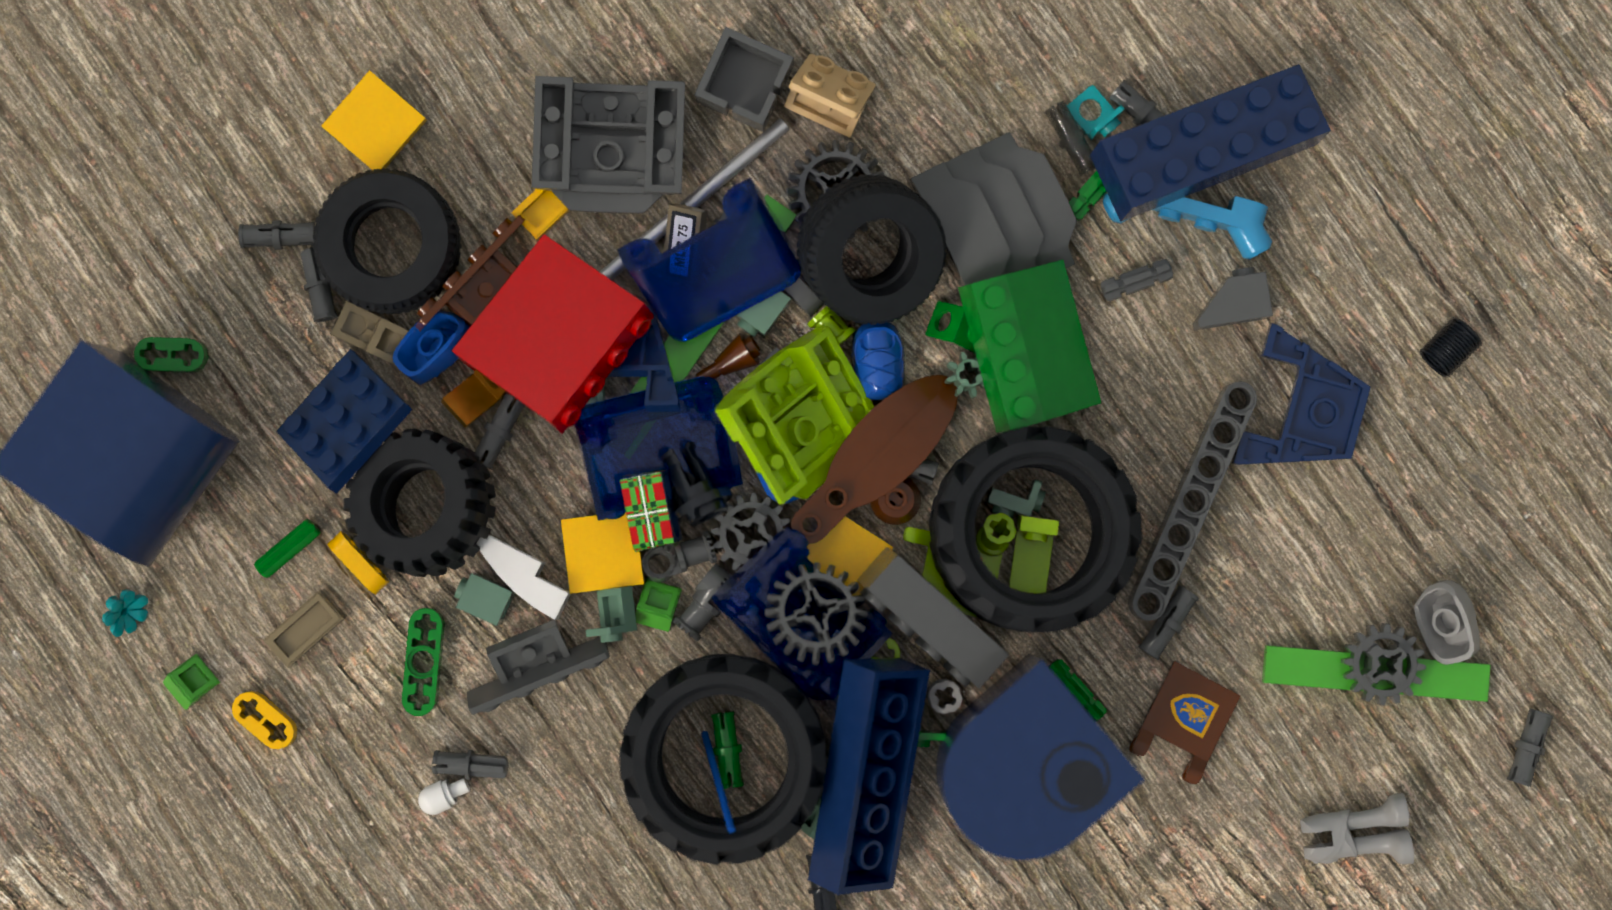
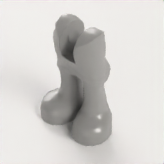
(1391, 814)

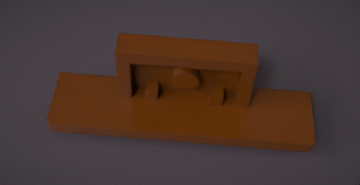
(472, 292)

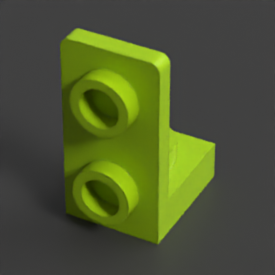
(1032, 554)

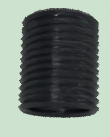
(1450, 347)

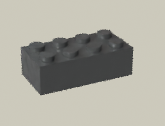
(939, 623)

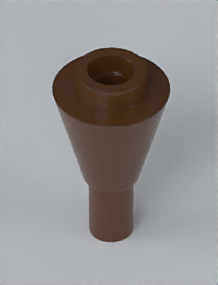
(738, 355)

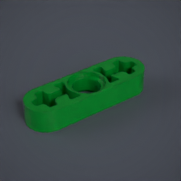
(412, 688)

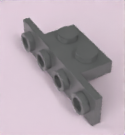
(531, 662)

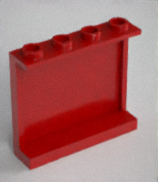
(554, 333)

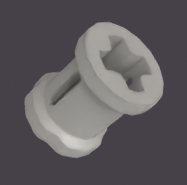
(947, 707)

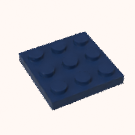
(343, 421)

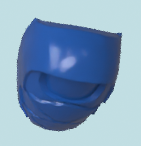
(430, 352)
(878, 359)

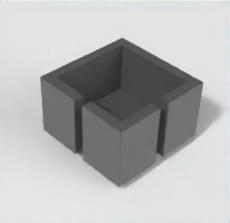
(744, 79)

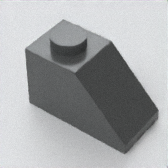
(1237, 301)

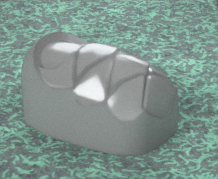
(1448, 622)

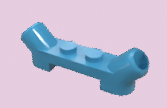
(1241, 219)

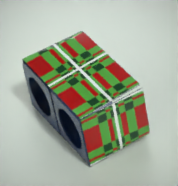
(650, 509)

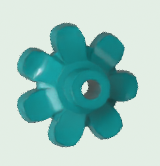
(124, 612)

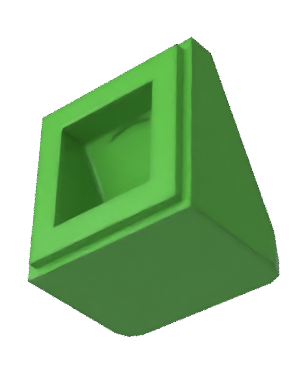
(657, 605)
(190, 681)

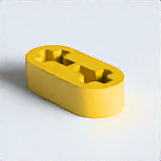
(357, 562)
(258, 726)

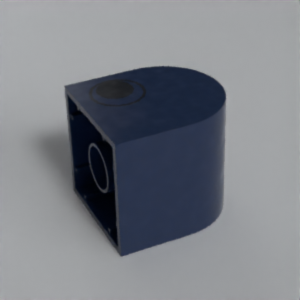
(116, 452)
(1029, 766)

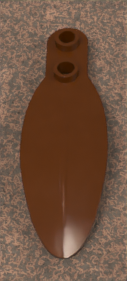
(881, 451)

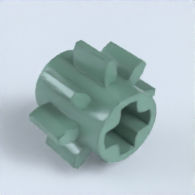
(963, 384)

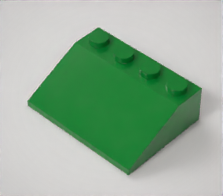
(1029, 346)

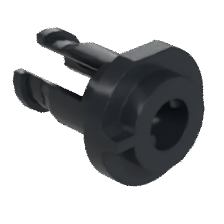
(702, 499)

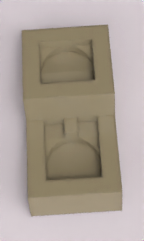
(368, 331)

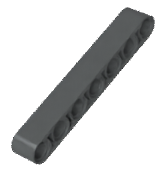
(1205, 487)

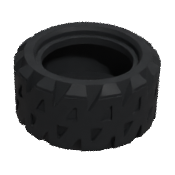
(1112, 513)
(692, 832)

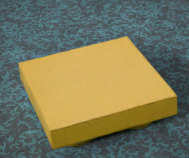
(374, 122)
(848, 549)
(600, 554)

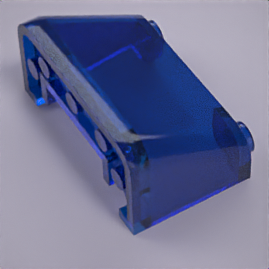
(718, 268)
(625, 439)
(745, 600)

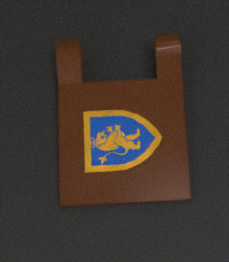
(1188, 714)

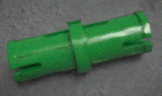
(727, 749)

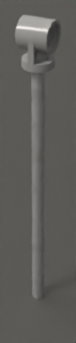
(709, 187)

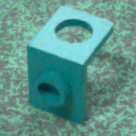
(1105, 123)

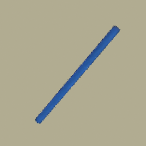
(718, 782)

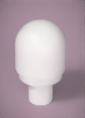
(441, 795)

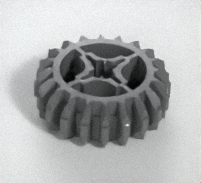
(809, 171)
(832, 607)

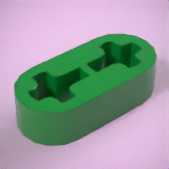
(171, 346)

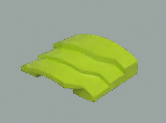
(796, 413)

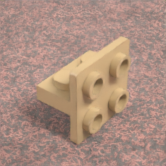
(829, 94)

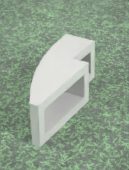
(522, 574)

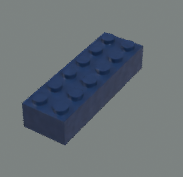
(1209, 142)
(868, 775)

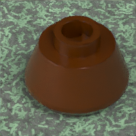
(904, 508)

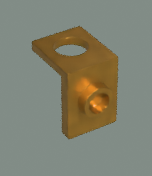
(472, 398)

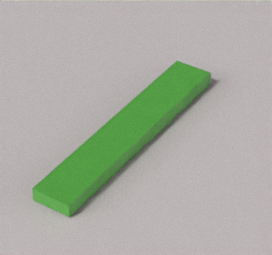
(1325, 670)

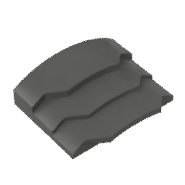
(608, 143)
(999, 210)

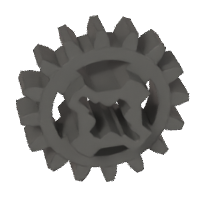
(760, 515)
(1396, 653)

